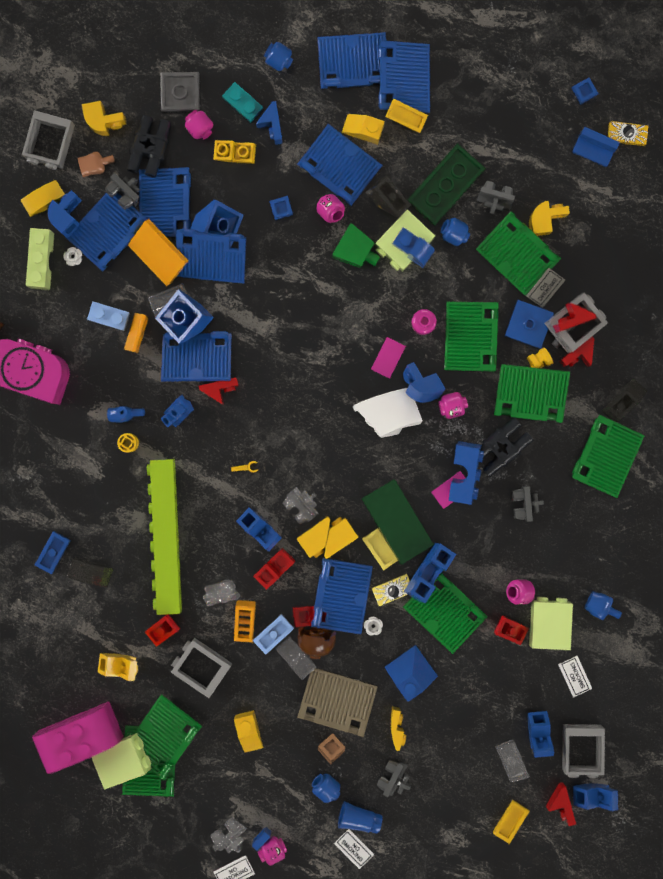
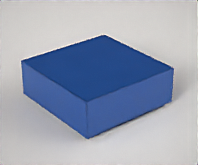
(584, 90)
(281, 207)
(261, 838)

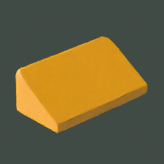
(136, 333)

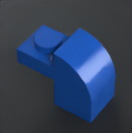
(60, 215)
(415, 247)
(421, 388)
(259, 529)
(539, 734)
(595, 795)

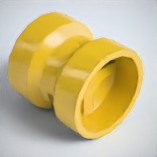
(540, 359)
(131, 443)

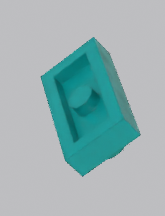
(242, 102)

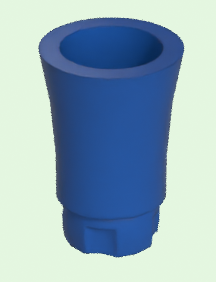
(359, 819)

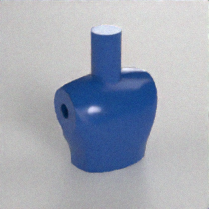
(123, 414)
(601, 605)

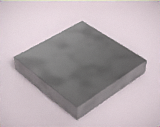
(180, 91)

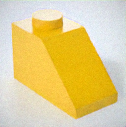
(363, 127)
(339, 536)
(315, 538)
(248, 731)

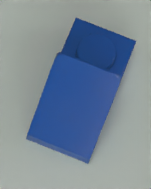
(271, 118)

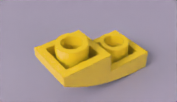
(234, 152)
(41, 198)
(398, 735)

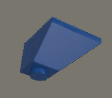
(217, 219)
(183, 317)
(411, 673)

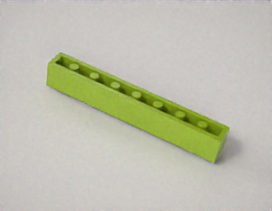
(165, 537)

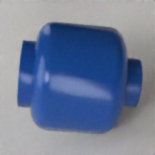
(278, 56)
(455, 231)
(326, 788)

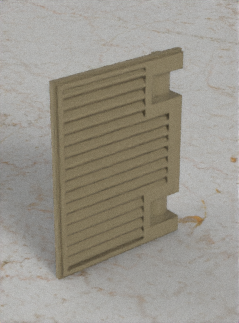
(337, 701)

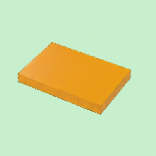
(158, 252)

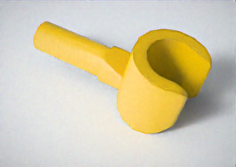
(244, 467)

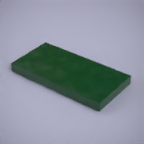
(446, 184)
(397, 521)

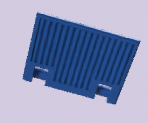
(350, 59)
(405, 74)
(340, 164)
(165, 200)
(106, 230)
(211, 256)
(197, 358)
(342, 596)

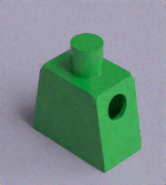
(355, 248)

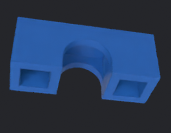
(464, 489)
(423, 581)

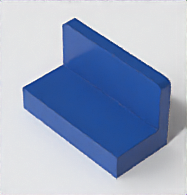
(595, 147)

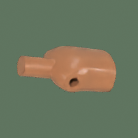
(94, 163)

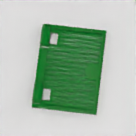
(517, 253)
(471, 336)
(532, 392)
(608, 456)
(447, 614)
(164, 734)
(150, 782)

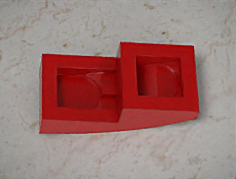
(274, 568)
(304, 615)

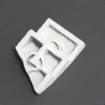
(389, 412)

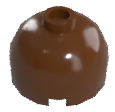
(316, 641)

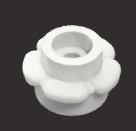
(73, 261)
(368, 626)

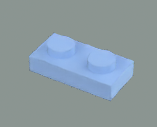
(108, 316)
(273, 634)

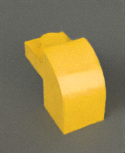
(99, 122)
(541, 217)
(118, 666)

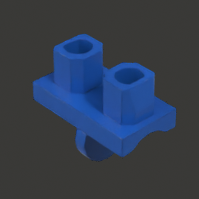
(177, 412)

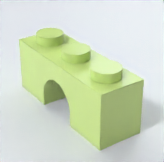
(40, 246)

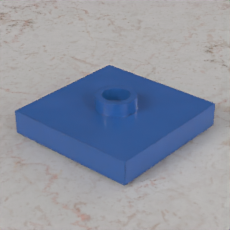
(528, 324)

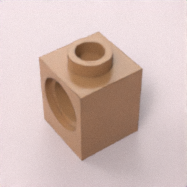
(331, 748)

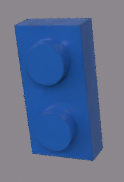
(52, 552)

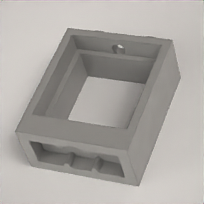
(42, 118)
(563, 337)
(225, 665)
(584, 730)

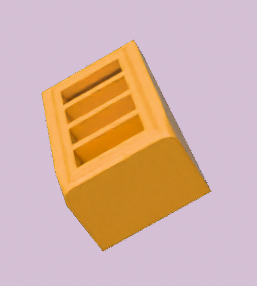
(241, 610)

